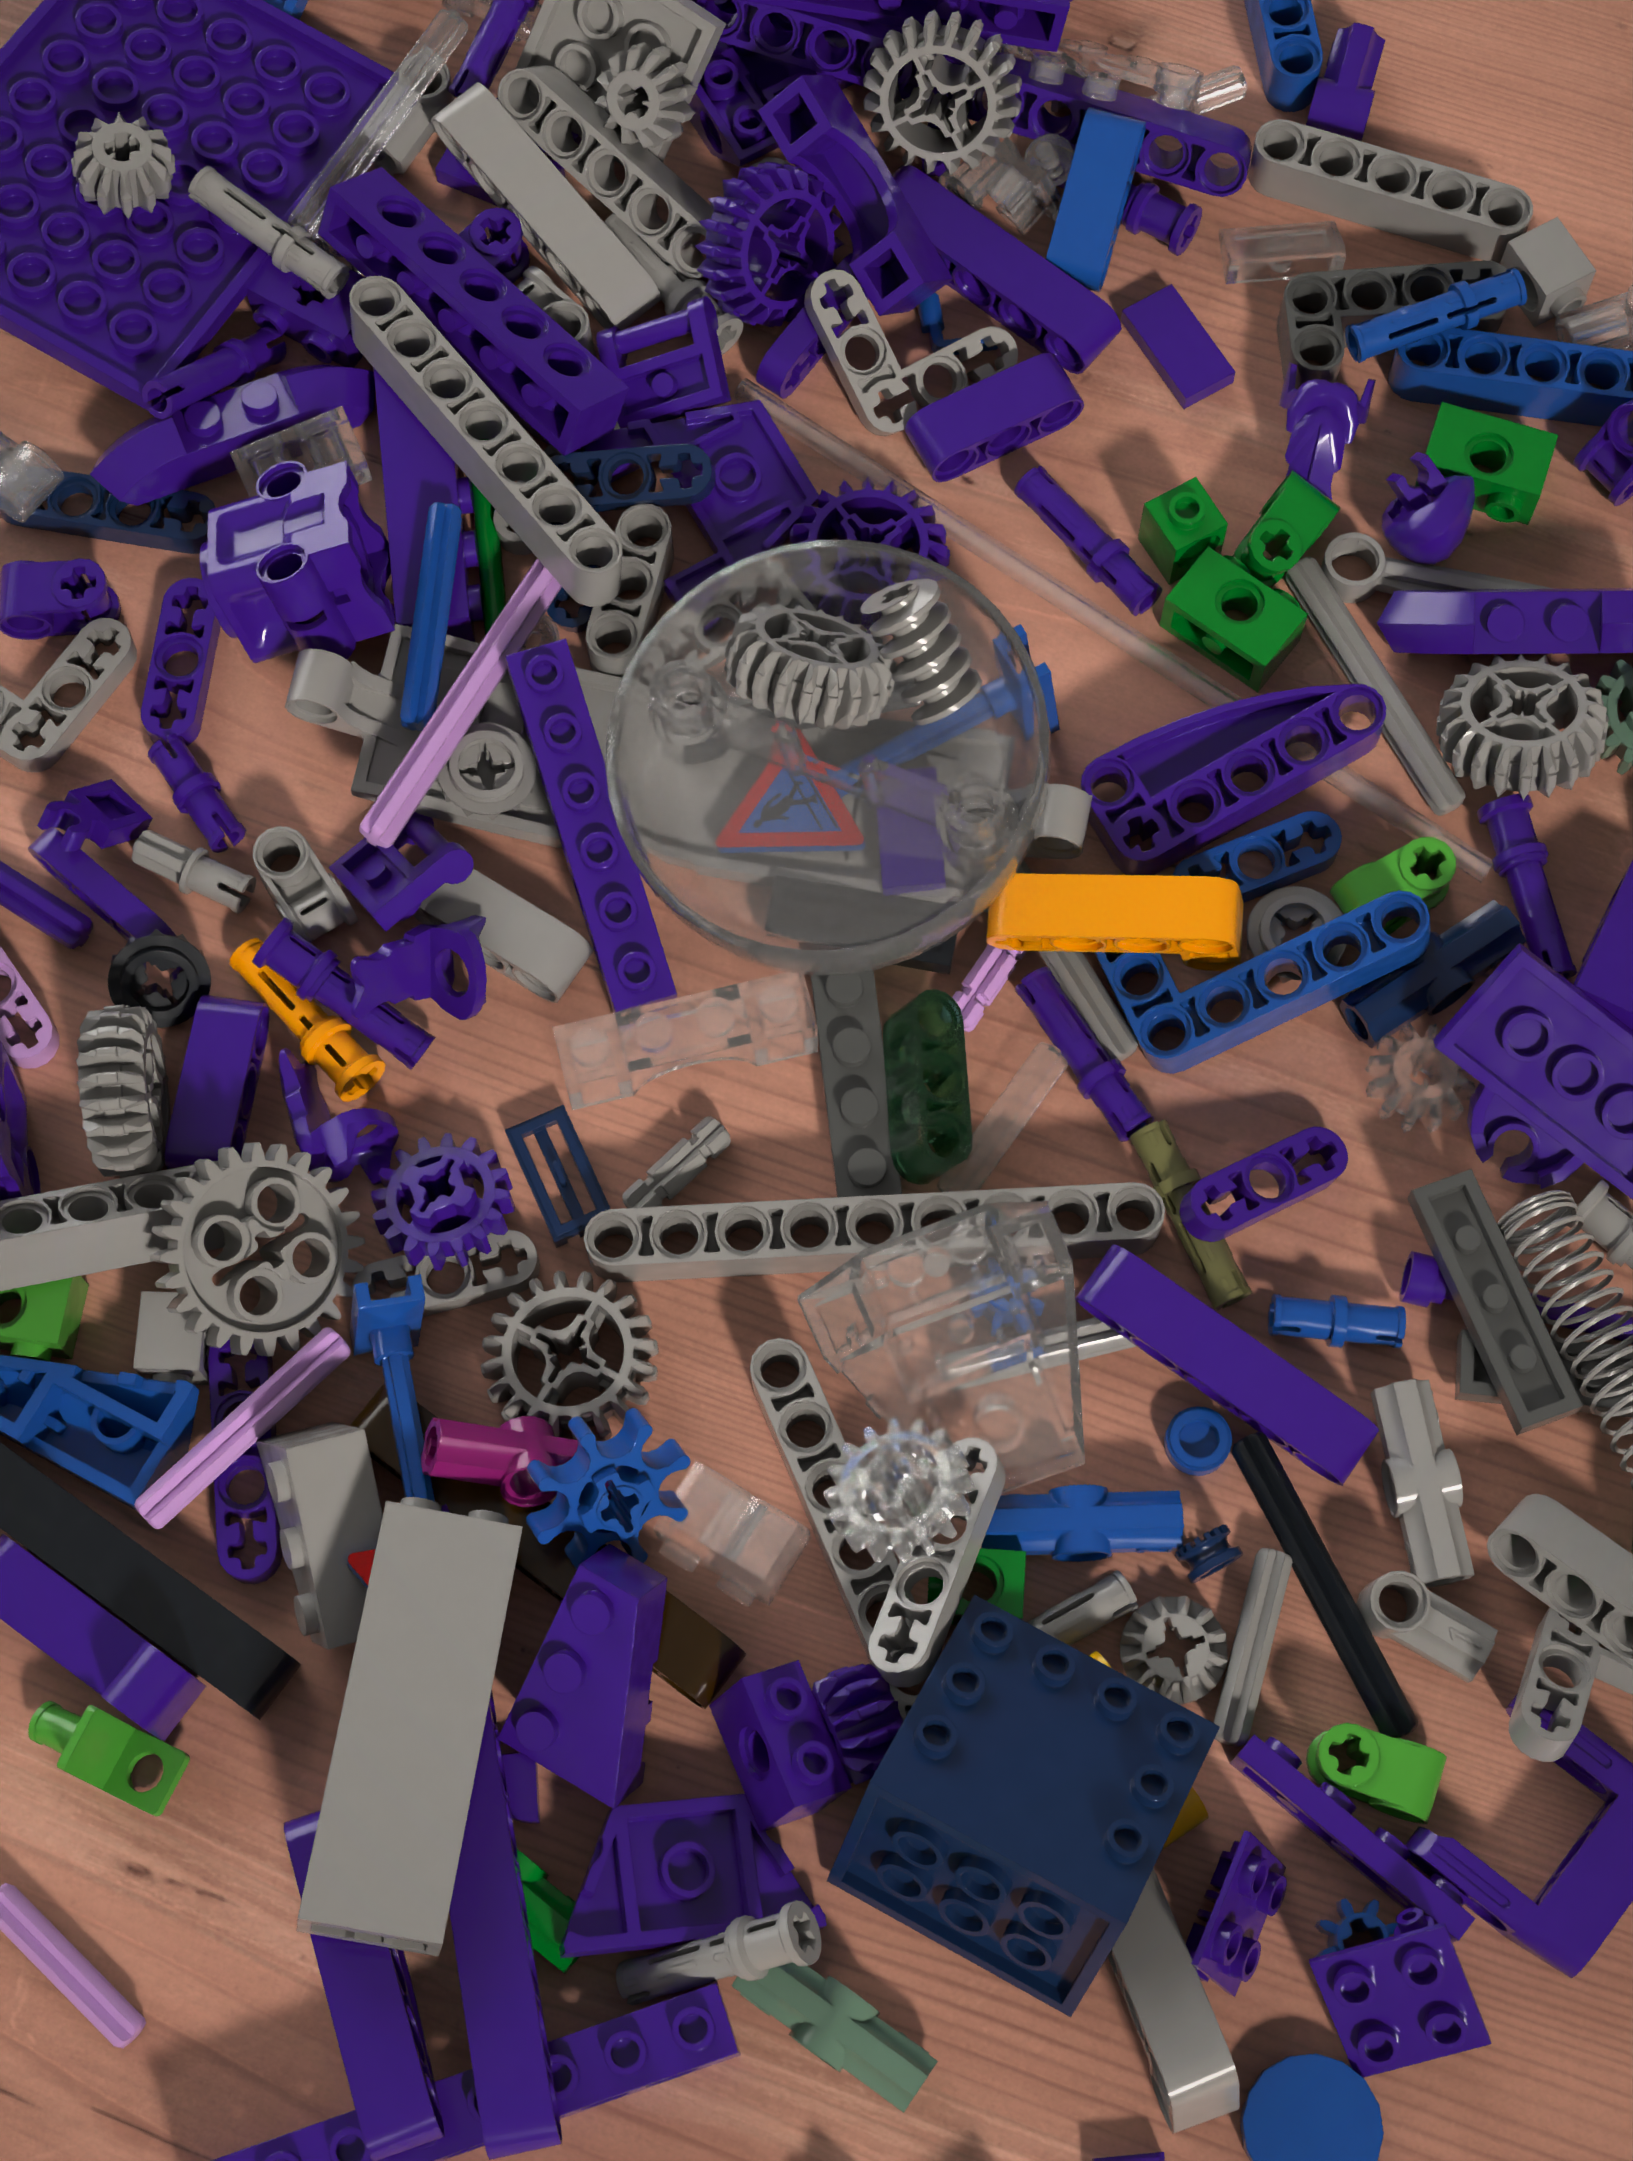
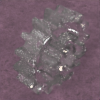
(899, 1490)

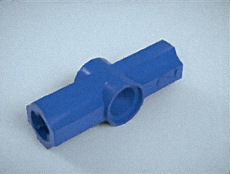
(1087, 1523)

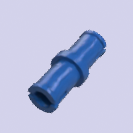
(1336, 1321)

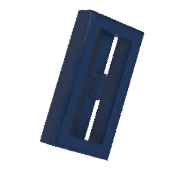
(537, 1126)

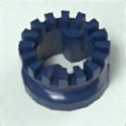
(1209, 1555)

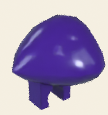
(1428, 519)

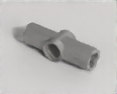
(1422, 1482)

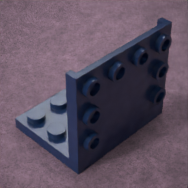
(1022, 1805)

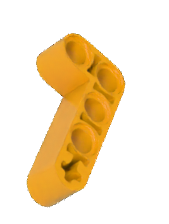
(1122, 915)

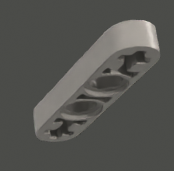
(949, 1563)

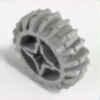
(956, 136)
(809, 667)
(1521, 737)
(123, 1090)
(583, 1330)

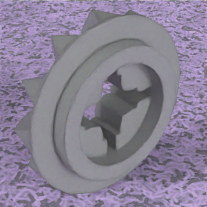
(505, 752)
(1293, 908)
(1189, 1621)

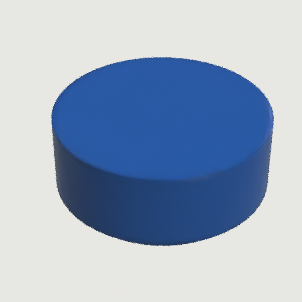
(1197, 1441)

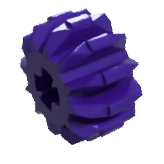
(859, 1717)

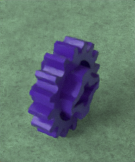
(442, 1201)

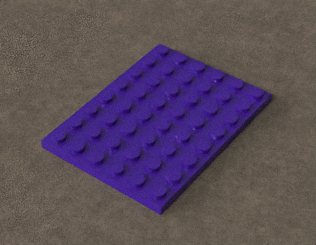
(232, 93)

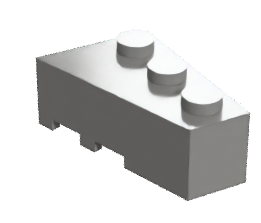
(325, 1512)

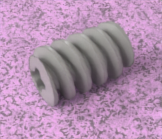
(927, 646)

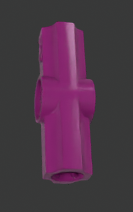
(496, 1455)

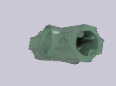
(841, 2030)

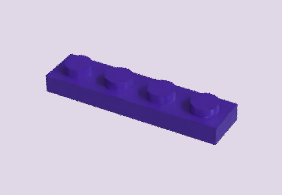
(1329, 1817)

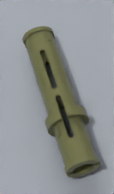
(1172, 1181)

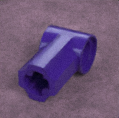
(1346, 93)

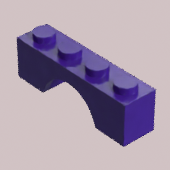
(829, 142)

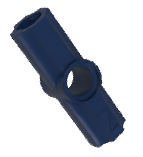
(1434, 978)

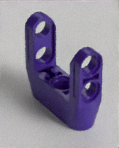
(1586, 1889)

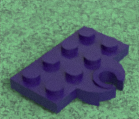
(1545, 1068)

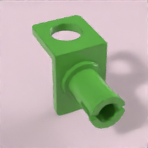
(105, 1752)

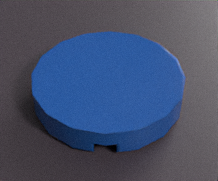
(1311, 2112)

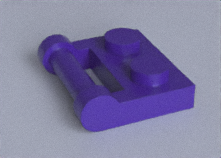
(673, 381)
(389, 883)

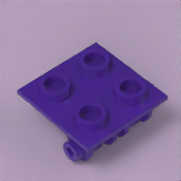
(1250, 1890)
(1400, 1997)

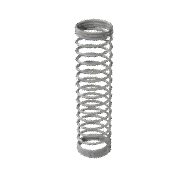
(1518, 1241)

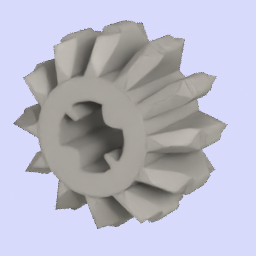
(648, 72)
(123, 165)

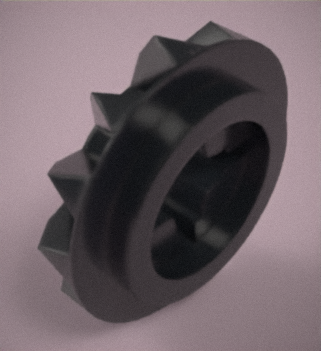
(188, 981)

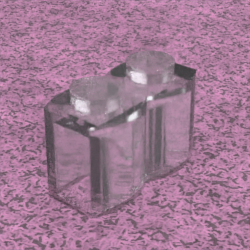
(733, 1536)

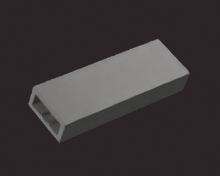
(411, 1728)

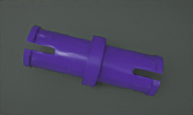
(196, 793)

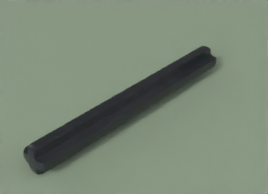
(1324, 1586)

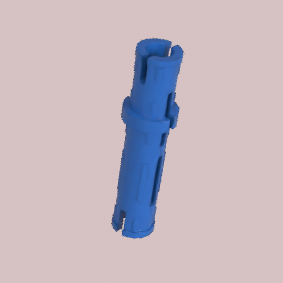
(1458, 307)

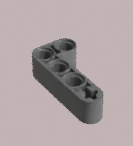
(1335, 300)

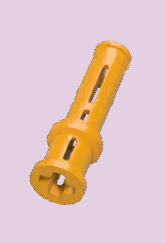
(321, 1036)

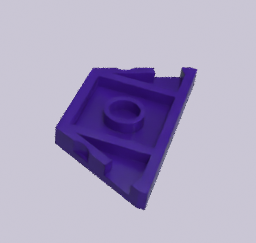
(678, 1876)

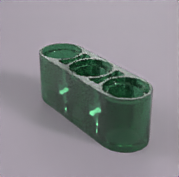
(914, 1111)

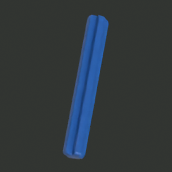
(431, 615)

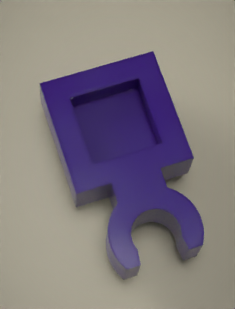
(96, 812)

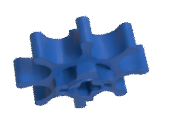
(633, 1486)

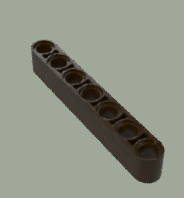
(692, 1652)

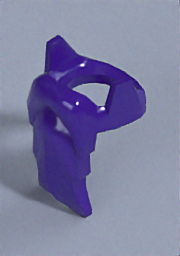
(1321, 422)
(424, 968)
(334, 1140)

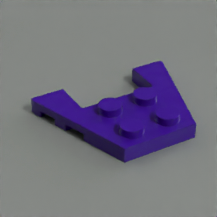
(755, 487)

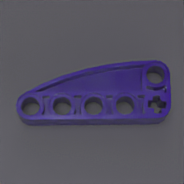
(1203, 753)
(375, 2028)

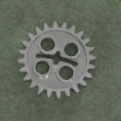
(229, 1199)

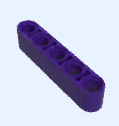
(1010, 278)
(1227, 1364)

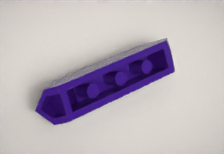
(197, 440)
(1510, 621)

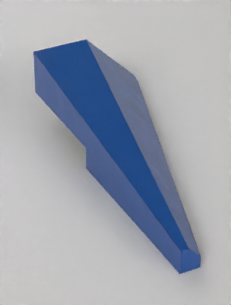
(97, 1424)

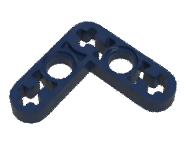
(673, 493)

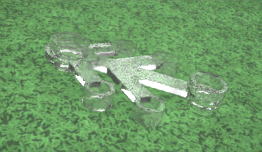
(1103, 71)

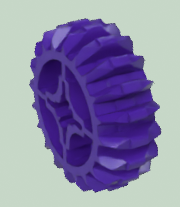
(768, 242)
(874, 518)

